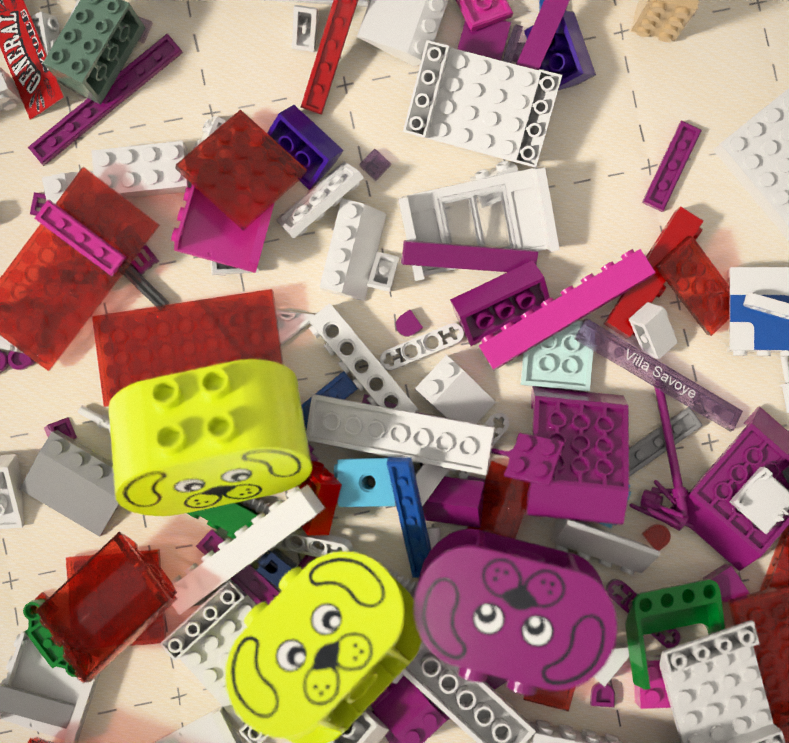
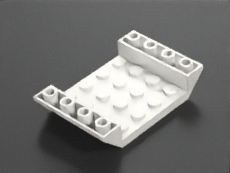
(481, 104)
(205, 643)
(719, 689)

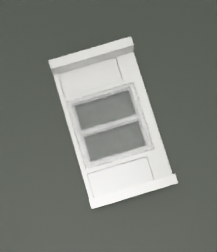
(487, 212)

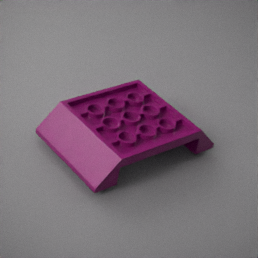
(594, 461)
(714, 518)

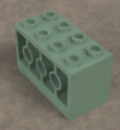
(94, 46)

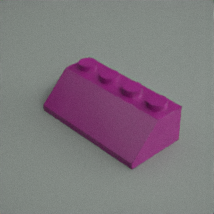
(500, 301)

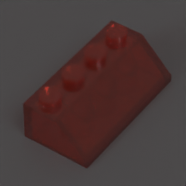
(503, 502)

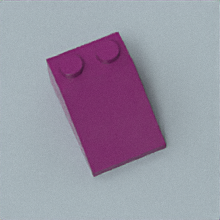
(410, 713)

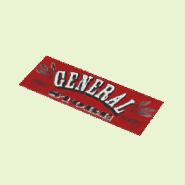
(25, 58)

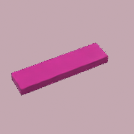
(80, 237)

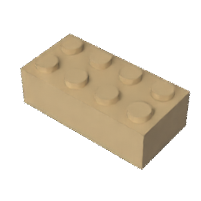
(663, 18)

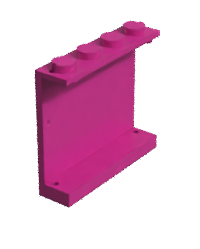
(215, 237)

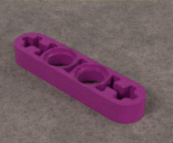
(626, 589)

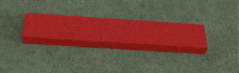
(328, 55)

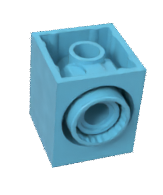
(354, 476)

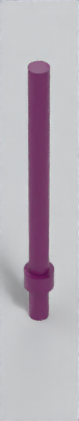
(679, 492)

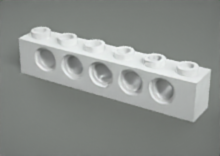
(328, 318)

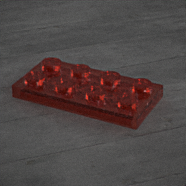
(697, 284)

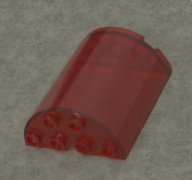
(106, 606)

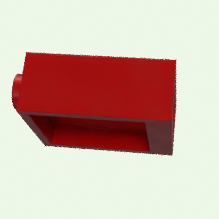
(327, 490)

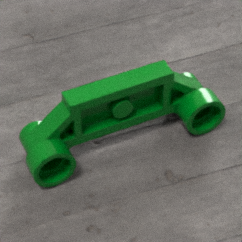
(42, 638)

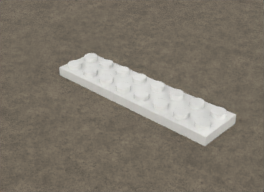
(400, 434)

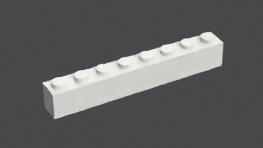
(248, 546)

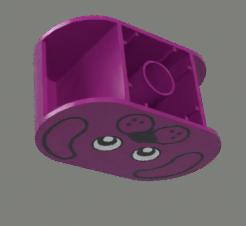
(514, 611)

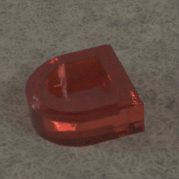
(657, 536)

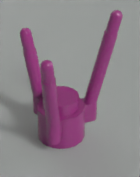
(653, 500)
(671, 520)

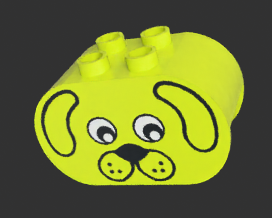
(208, 438)
(321, 649)

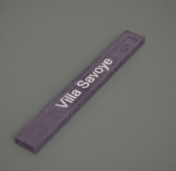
(658, 375)

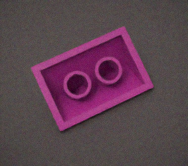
(456, 502)

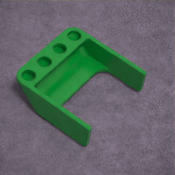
(666, 610)

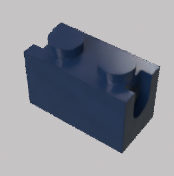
(275, 565)

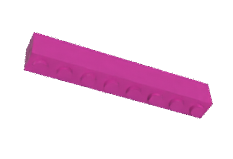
(566, 309)

